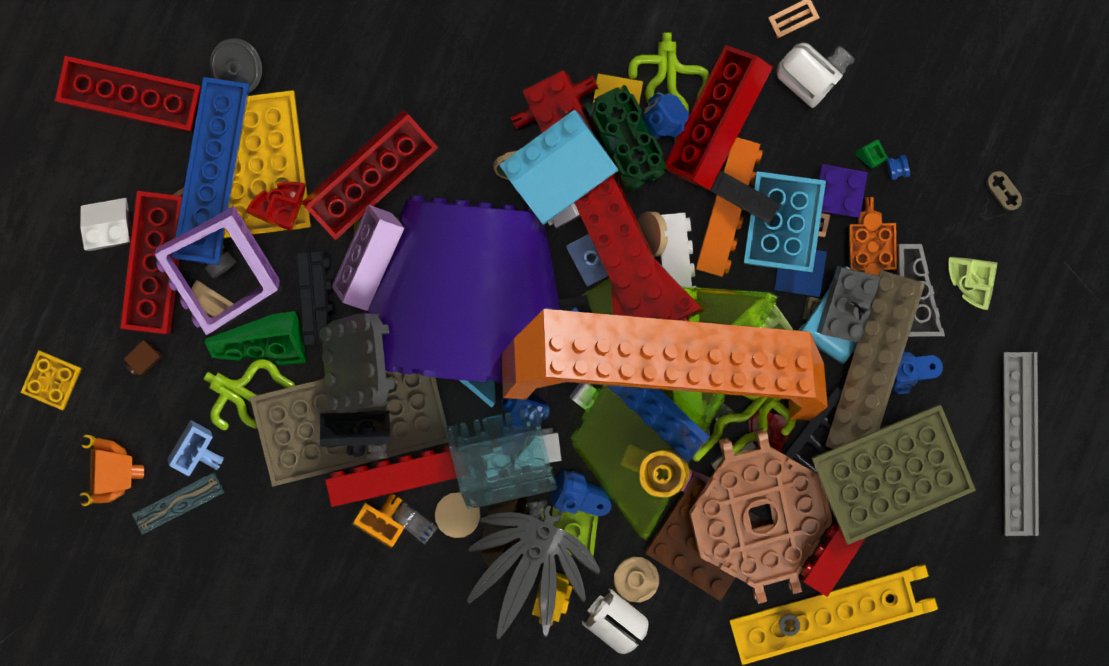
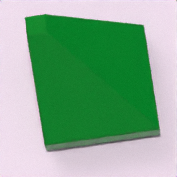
(872, 154)

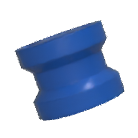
(897, 167)

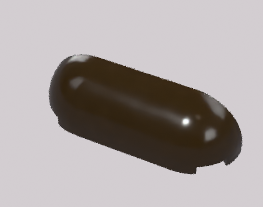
(514, 506)

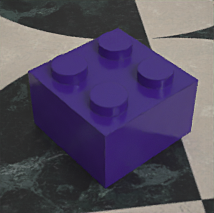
(842, 190)

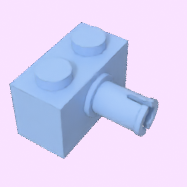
(587, 260)
(192, 449)

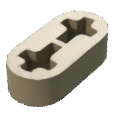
(1008, 187)

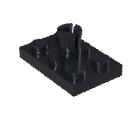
(355, 430)

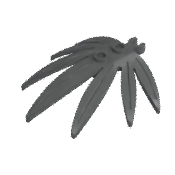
(538, 545)

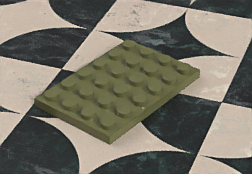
(893, 474)

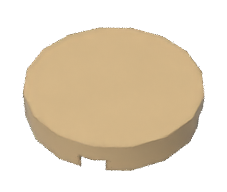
(653, 228)
(454, 517)
(636, 579)

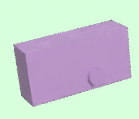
(367, 257)

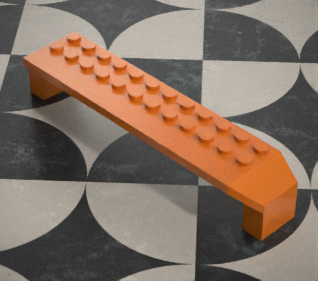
(666, 356)

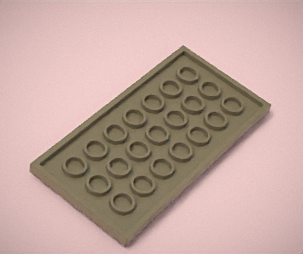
(291, 426)

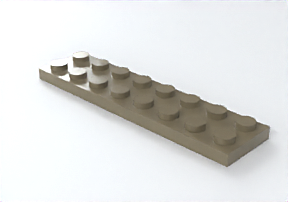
(876, 359)

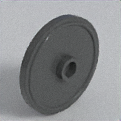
(236, 62)

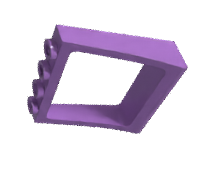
(244, 240)

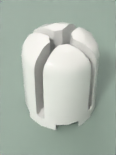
(807, 73)
(624, 614)

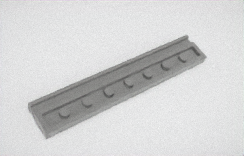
(1020, 443)

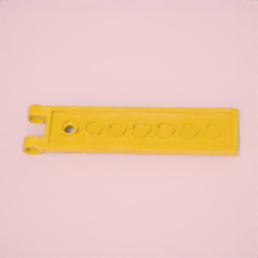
(830, 617)

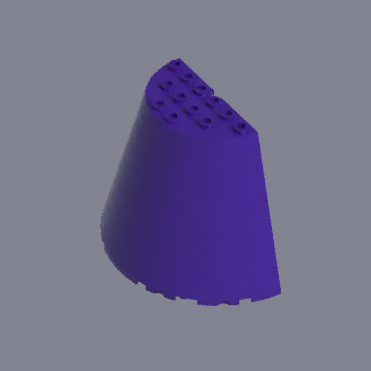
(462, 287)

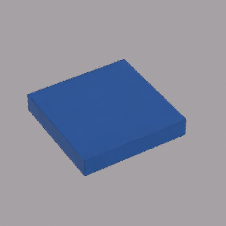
(800, 281)

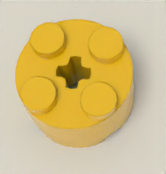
(651, 469)

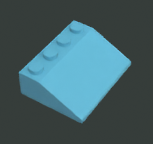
(559, 167)
(793, 234)

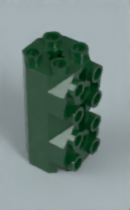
(625, 137)

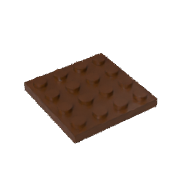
(677, 549)

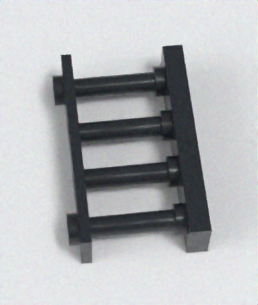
(806, 434)

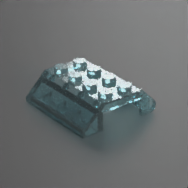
(501, 460)

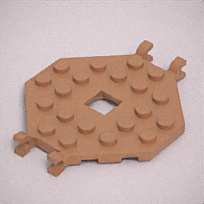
(770, 551)

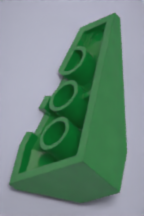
(269, 338)

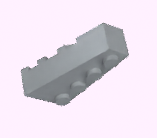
(913, 265)

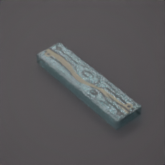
(178, 503)

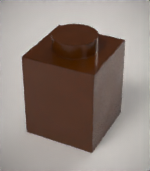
(142, 358)

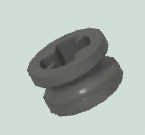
(782, 625)

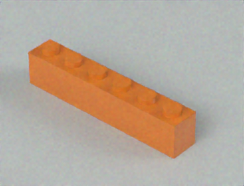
(725, 215)

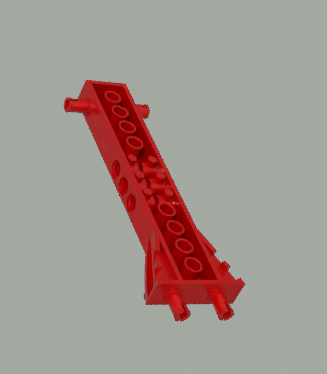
(637, 279)

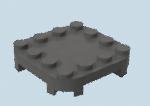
(355, 363)

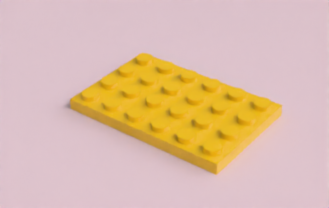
(268, 156)

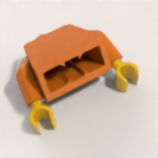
(109, 471)

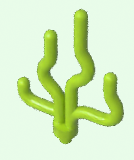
(668, 64)
(232, 389)
(767, 404)

